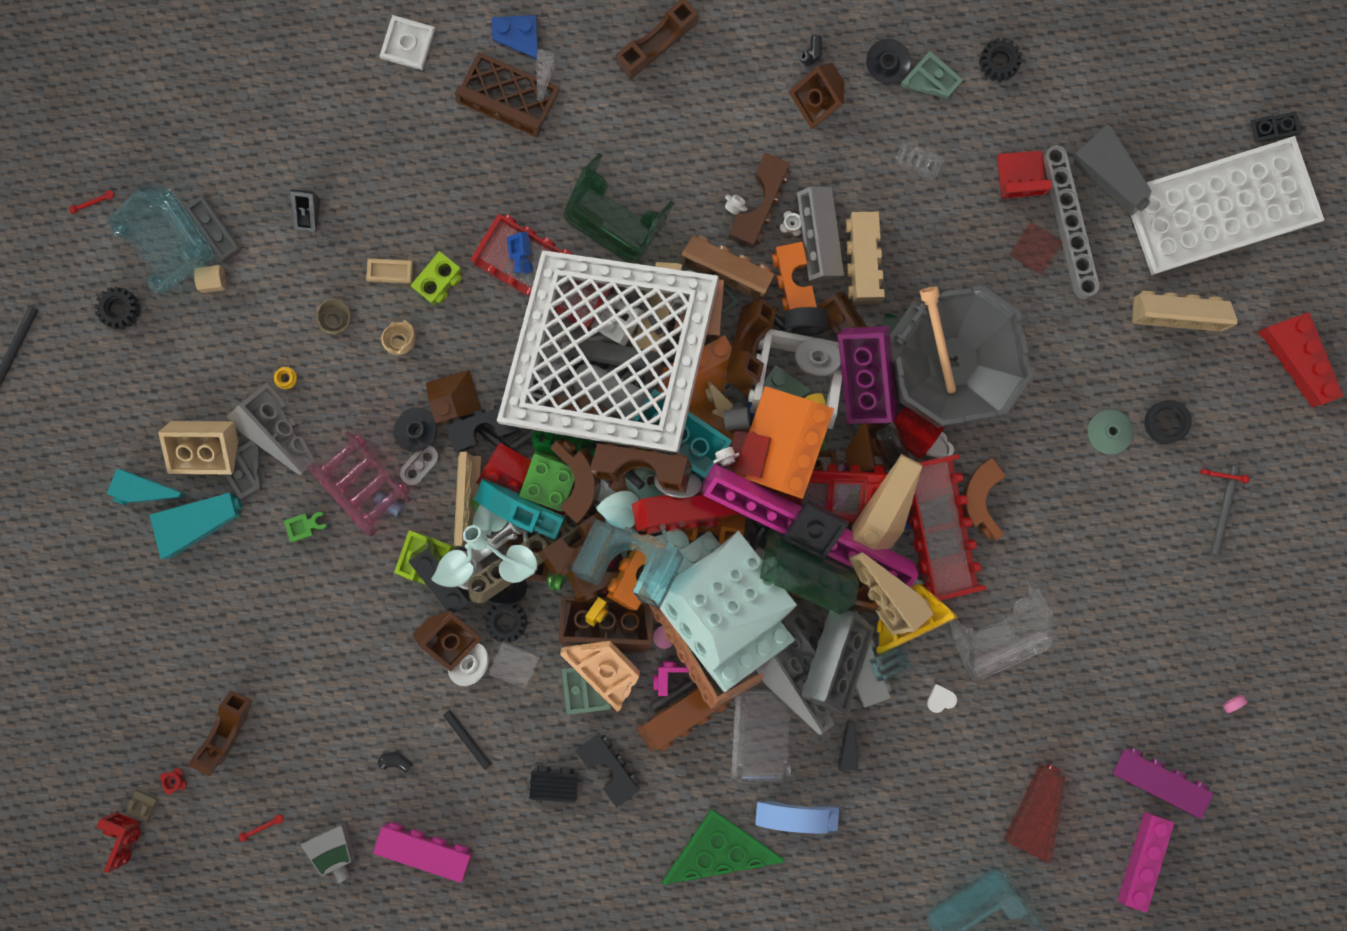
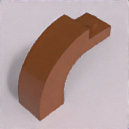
(976, 492)

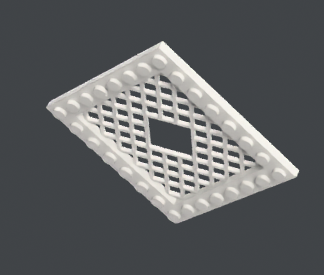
(662, 437)

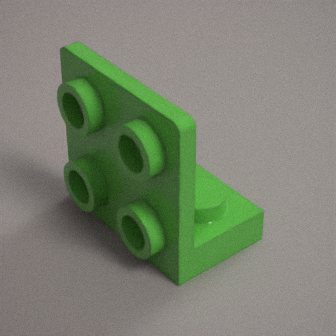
(547, 481)

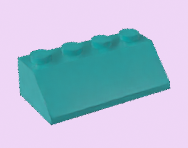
(698, 439)

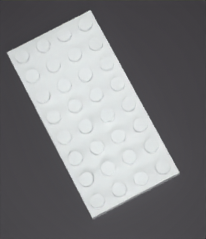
(1226, 206)

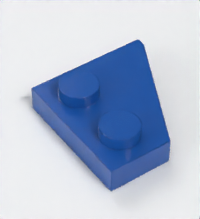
(517, 33)

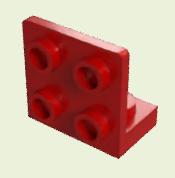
(1022, 175)
(916, 432)
(127, 831)

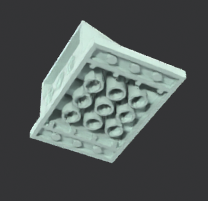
(726, 608)

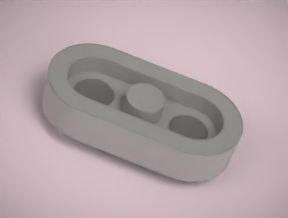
(418, 464)

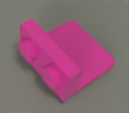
(660, 681)

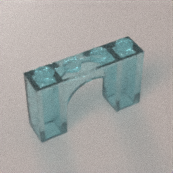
(609, 540)

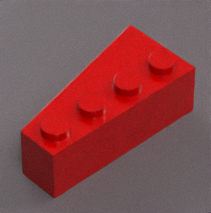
(1304, 358)
(508, 470)
(672, 513)

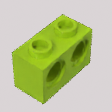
(432, 275)

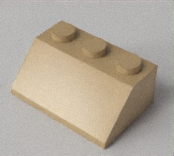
(199, 447)

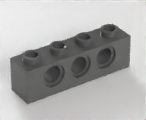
(805, 635)

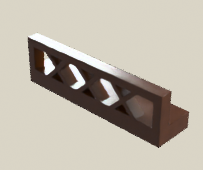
(841, 313)

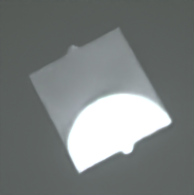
(514, 665)

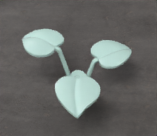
(619, 510)
(456, 567)

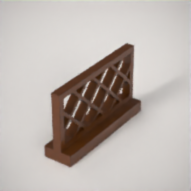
(494, 107)

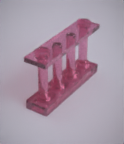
(338, 488)

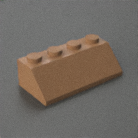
(734, 270)

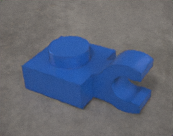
(518, 251)

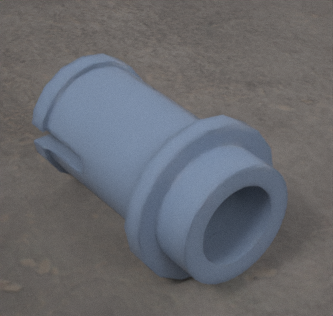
(394, 509)

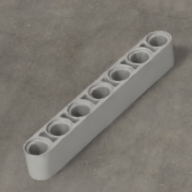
(1074, 213)

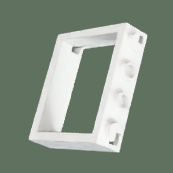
(790, 342)

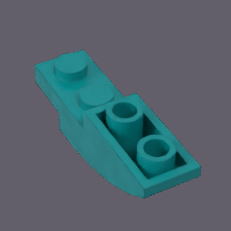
(517, 510)

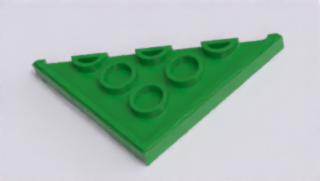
(719, 849)

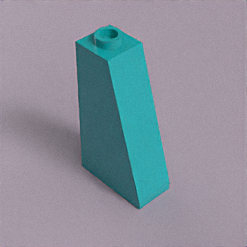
(188, 524)

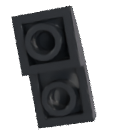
(1275, 127)

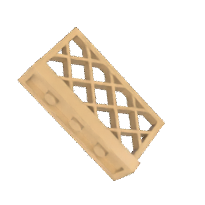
(468, 473)

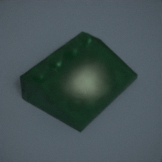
(801, 573)

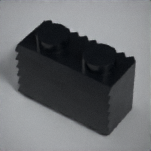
(554, 785)

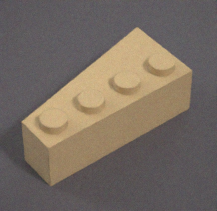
(865, 258)

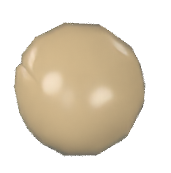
(397, 346)

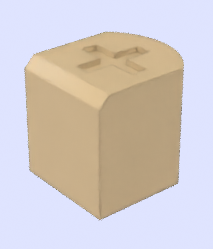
(210, 279)

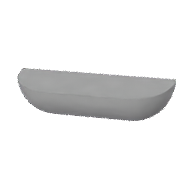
(609, 384)

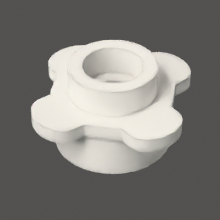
(735, 204)
(787, 227)
(725, 456)

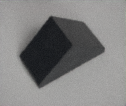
(304, 210)

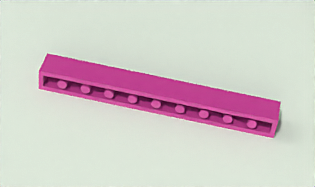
(779, 513)

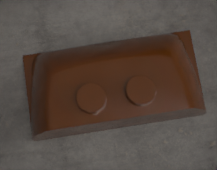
(623, 627)

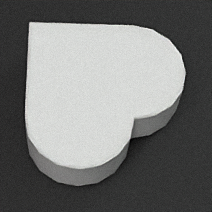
(941, 447)
(940, 699)

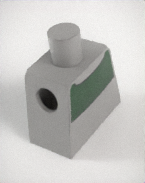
(331, 852)

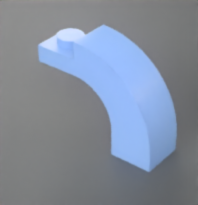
(797, 818)

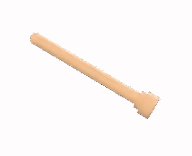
(930, 298)

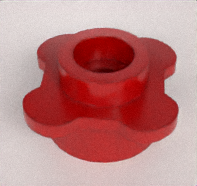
(168, 786)

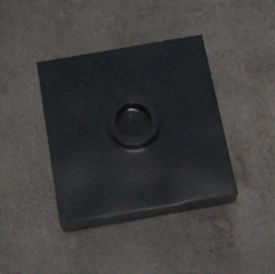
(815, 530)

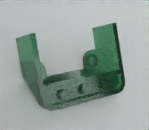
(608, 221)

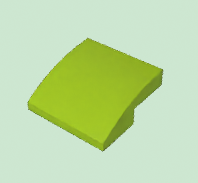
(413, 542)

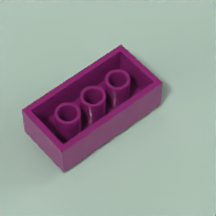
(868, 375)

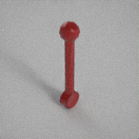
(108, 195)
(1244, 478)
(278, 819)

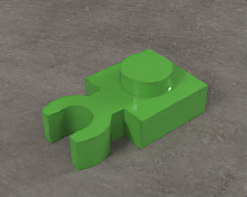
(301, 526)

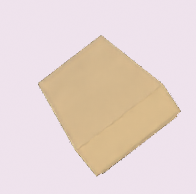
(389, 271)

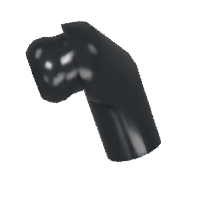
(814, 53)
(394, 759)

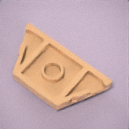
(603, 669)

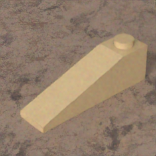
(889, 507)
(898, 604)

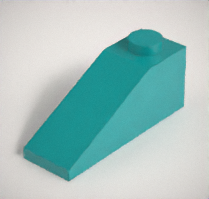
(136, 489)

